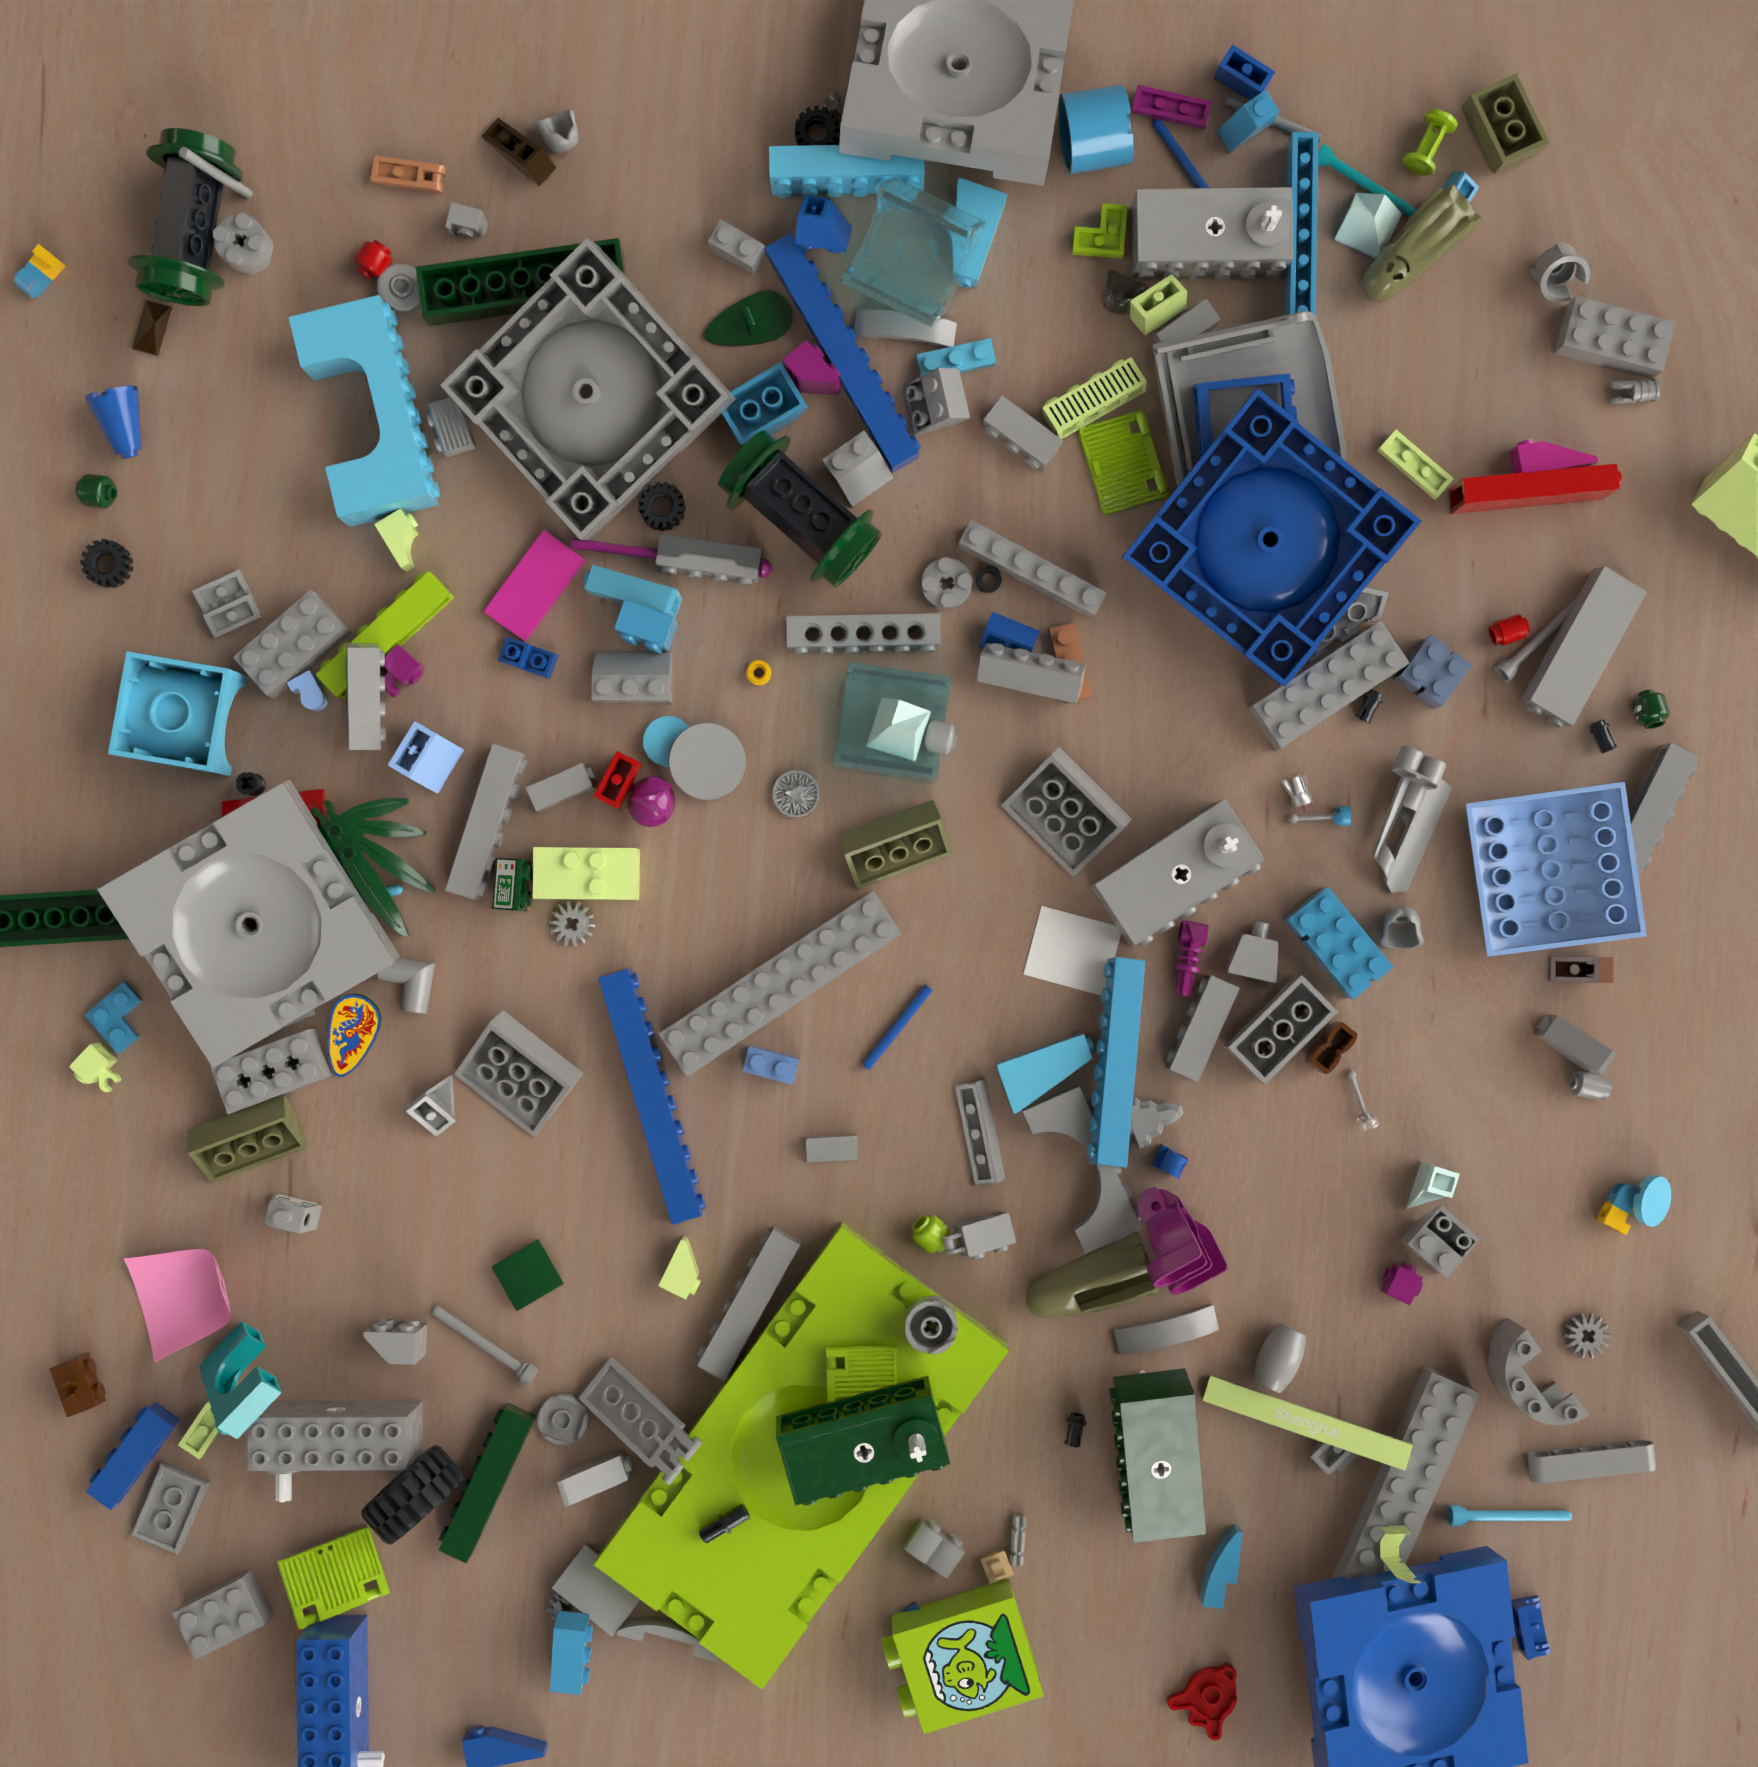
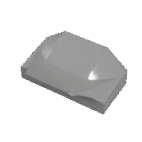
(1331, 1457)

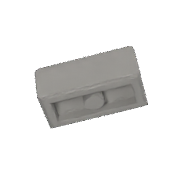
(831, 1148)

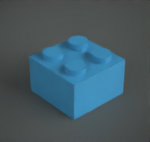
(646, 626)

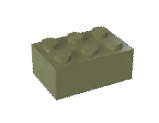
(1505, 123)

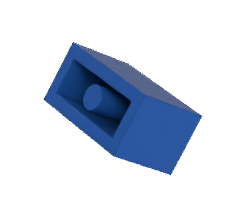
(1243, 73)

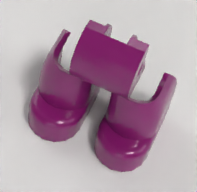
(1183, 1247)

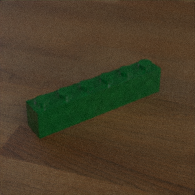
(487, 1482)

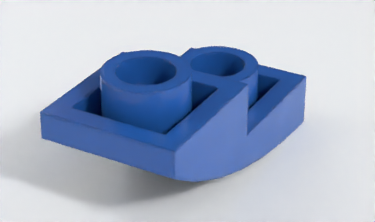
(528, 657)

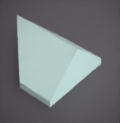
(1432, 1184)

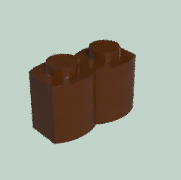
(1334, 1041)

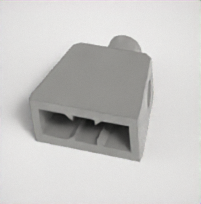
(1254, 955)

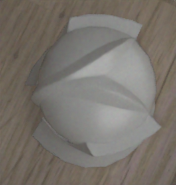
(1558, 267)

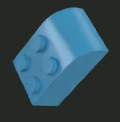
(764, 404)

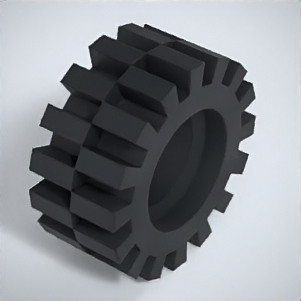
(817, 117)
(655, 492)
(93, 556)

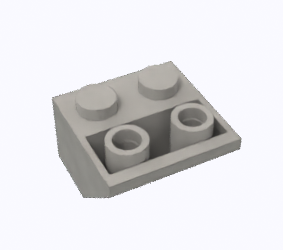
(936, 400)
(1440, 1240)
(398, 1342)

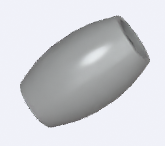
(1279, 1358)

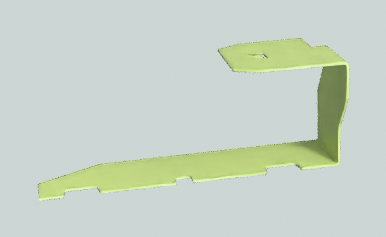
(1390, 1552)

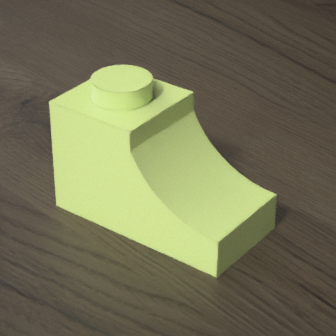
(398, 533)

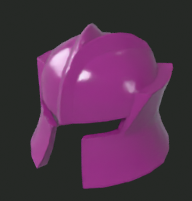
(652, 801)

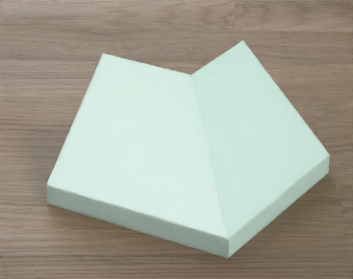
(1368, 223)
(898, 728)

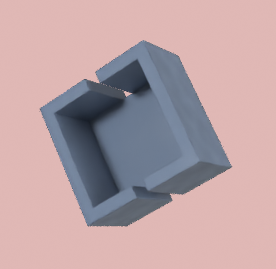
(1434, 670)

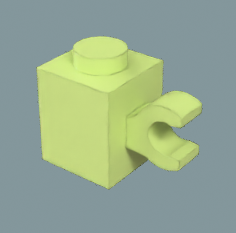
(95, 1066)

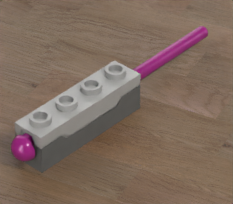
(694, 558)

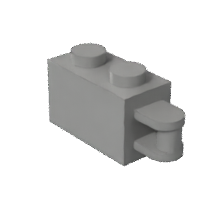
(981, 1235)

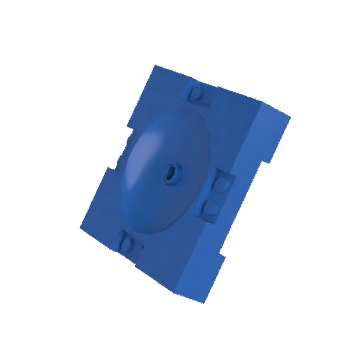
(1327, 528)
(1414, 1666)

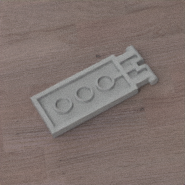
(639, 1419)

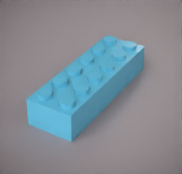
(826, 171)

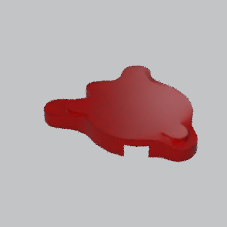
(1209, 1697)

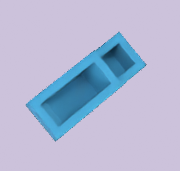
(1221, 1569)

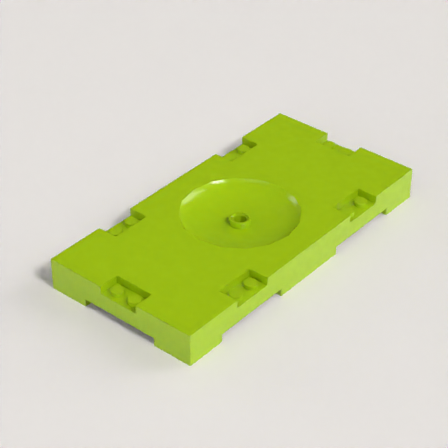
(766, 1579)

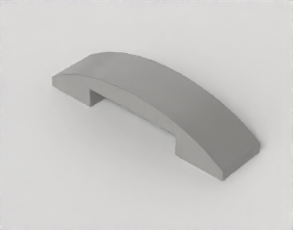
(897, 325)
(1166, 1331)
(668, 1628)

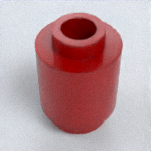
(1509, 630)

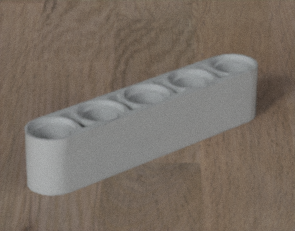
(1591, 1461)

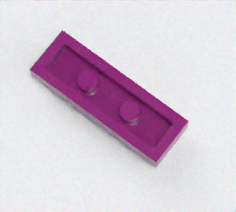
(1171, 107)

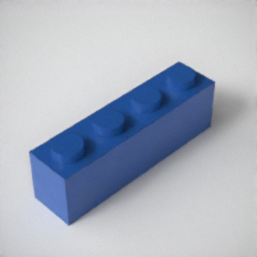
(132, 1456)

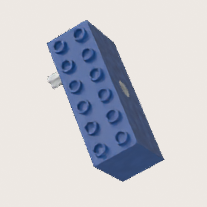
(334, 1694)

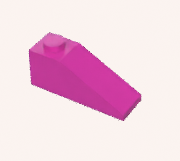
(1547, 456)

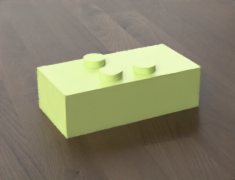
(586, 873)

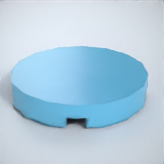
(660, 737)
(1653, 1200)

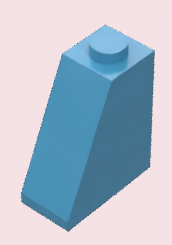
(1248, 121)

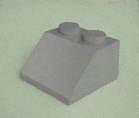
(857, 469)

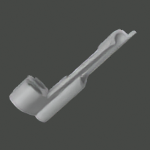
(1419, 804)

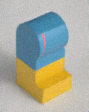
(38, 272)
(1618, 1207)

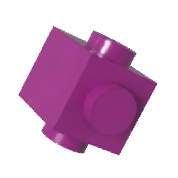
(1402, 1282)

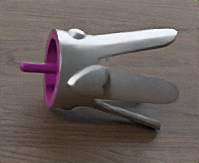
(1301, 796)

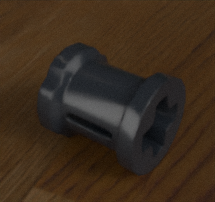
(243, 785)

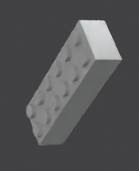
(1328, 685)

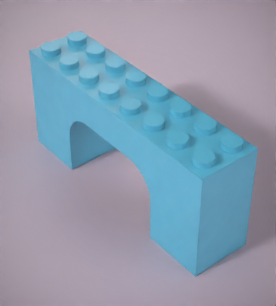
(364, 340)

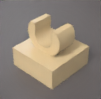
(996, 1565)

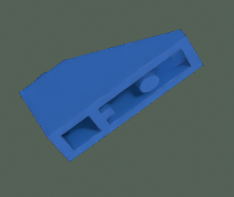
(499, 1747)

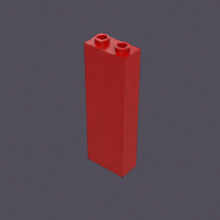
(1534, 488)

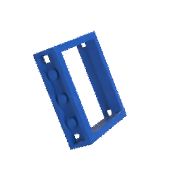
(1201, 402)

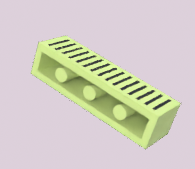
(1094, 398)

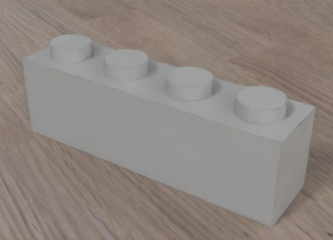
(1031, 672)
(364, 696)
(1202, 1027)

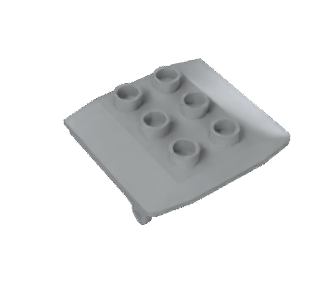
(1246, 351)

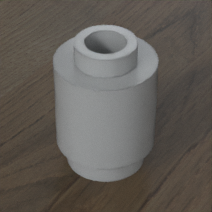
(1590, 1085)

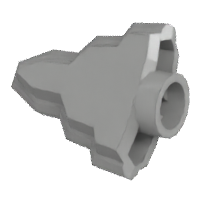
(1150, 1118)

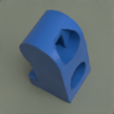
(1169, 1161)

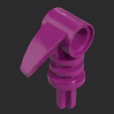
(1192, 935)

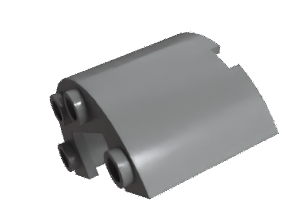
(1509, 1350)

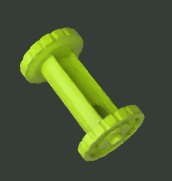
(1420, 161)

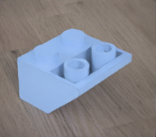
(426, 757)

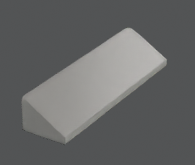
(980, 1132)

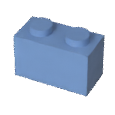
(771, 1064)

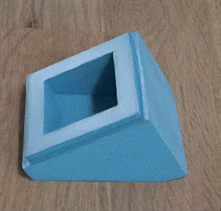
(1463, 183)

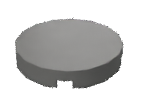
(562, 1419)

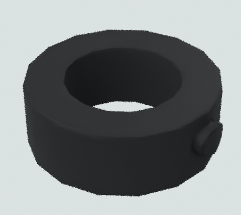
(995, 572)

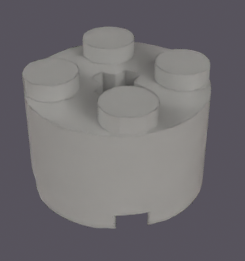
(241, 230)
(926, 1339)

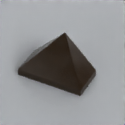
(152, 328)

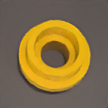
(758, 664)

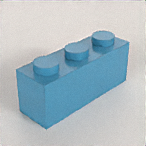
(570, 1652)

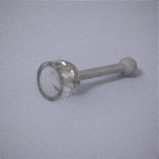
(1366, 1120)

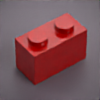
(618, 780)

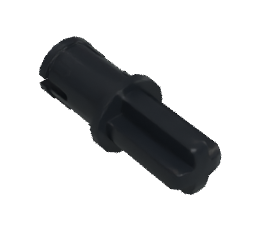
(724, 1523)

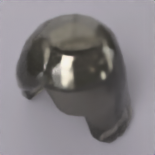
(1120, 286)

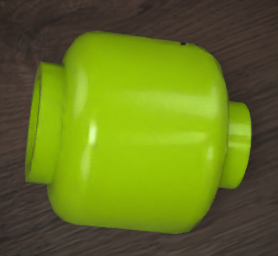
(929, 1232)

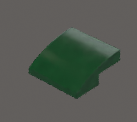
(527, 1275)

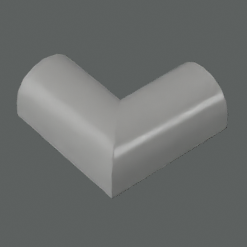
(417, 982)

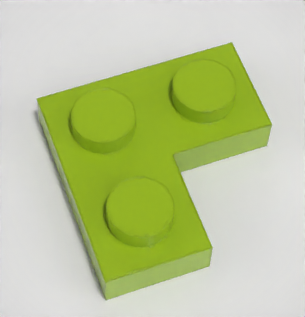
(1103, 241)

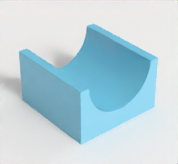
(174, 713)

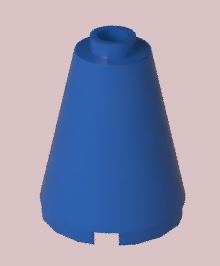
(119, 418)

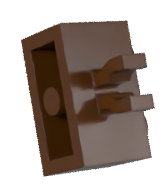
(78, 1384)

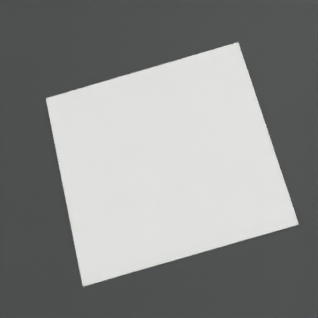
(1071, 950)

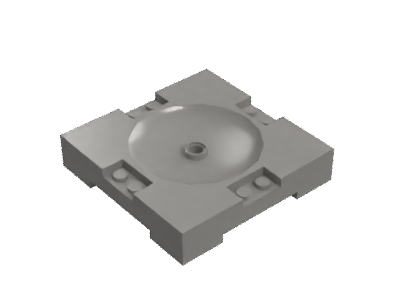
(958, 83)
(531, 383)
(192, 910)

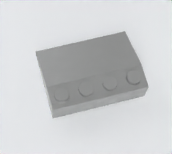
(1066, 812)
(518, 1073)

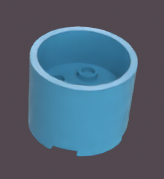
(1095, 129)

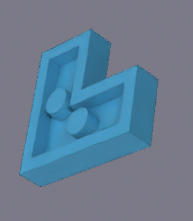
(110, 1014)

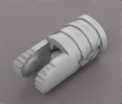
(1637, 391)

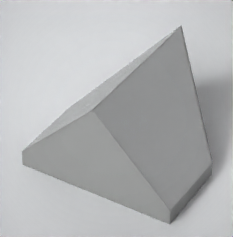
(435, 1107)

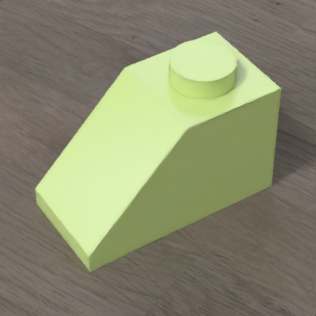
(682, 1271)

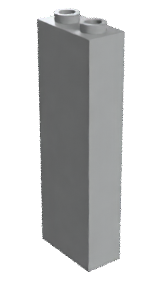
(1583, 647)

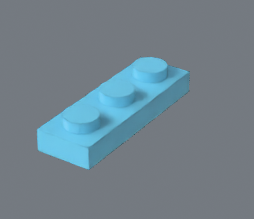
(962, 357)

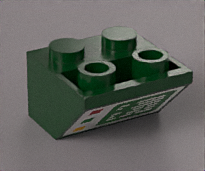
(512, 884)

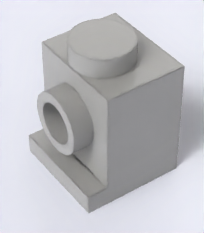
(466, 221)

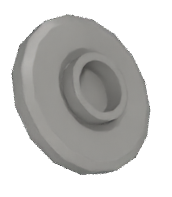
(399, 287)
(796, 794)

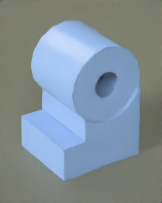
(312, 693)

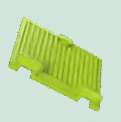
(1122, 462)
(864, 1370)
(333, 1577)

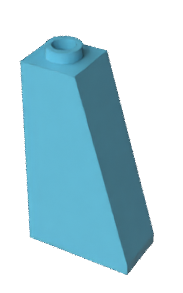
(988, 206)
(619, 586)
(1041, 1069)

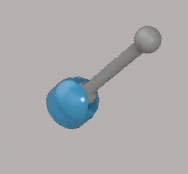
(1340, 816)

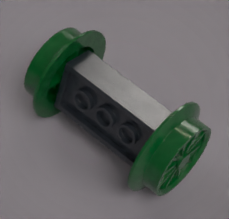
(185, 220)
(799, 507)

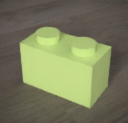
(1158, 304)

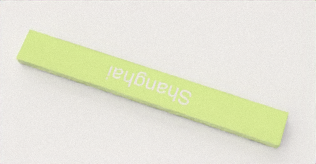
(1308, 1422)

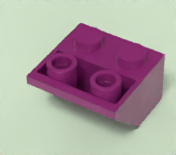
(811, 372)

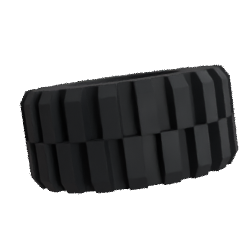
(412, 1495)

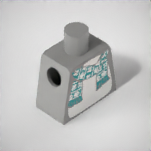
(290, 1214)

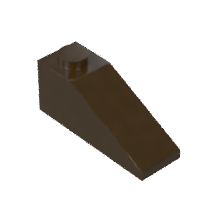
(519, 151)

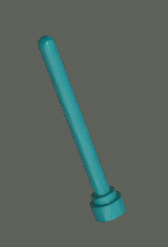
(1326, 157)

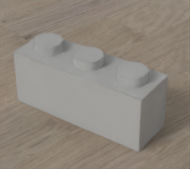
(1021, 433)

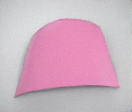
(179, 1297)

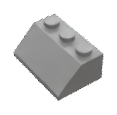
(632, 678)

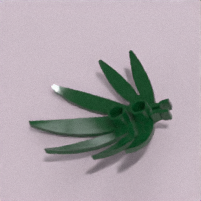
(347, 841)

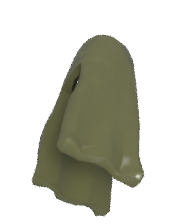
(1424, 238)
(1094, 1281)

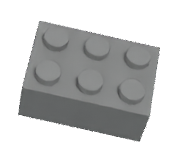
(223, 1614)

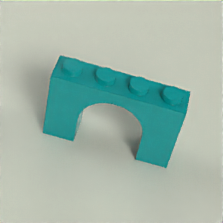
(238, 1406)

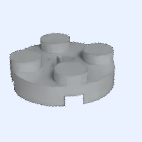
(946, 569)

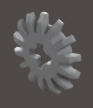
(582, 925)
(1576, 1335)

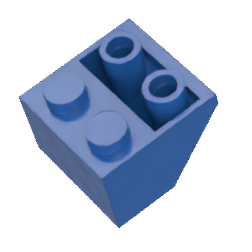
(822, 225)

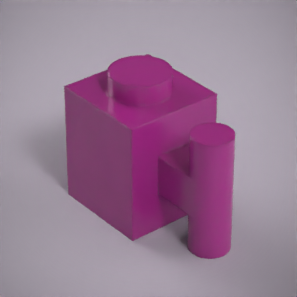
(401, 667)

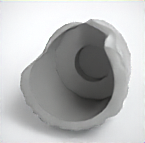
(557, 126)
(1403, 938)

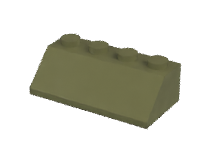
(895, 844)
(246, 1138)

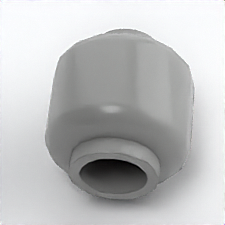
(939, 737)

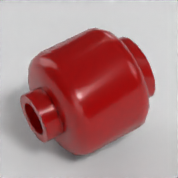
(372, 259)

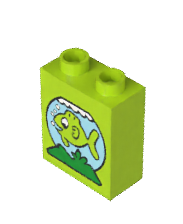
(963, 1657)

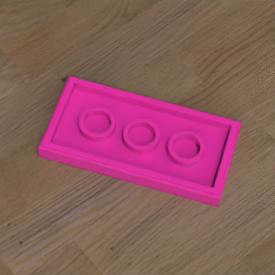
(534, 585)

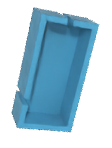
(1338, 943)

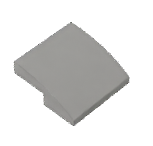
(227, 603)

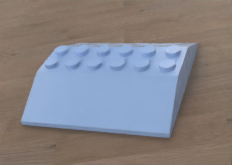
(1555, 869)

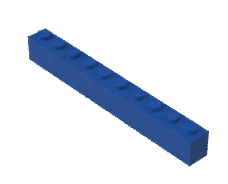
(840, 349)
(651, 1096)

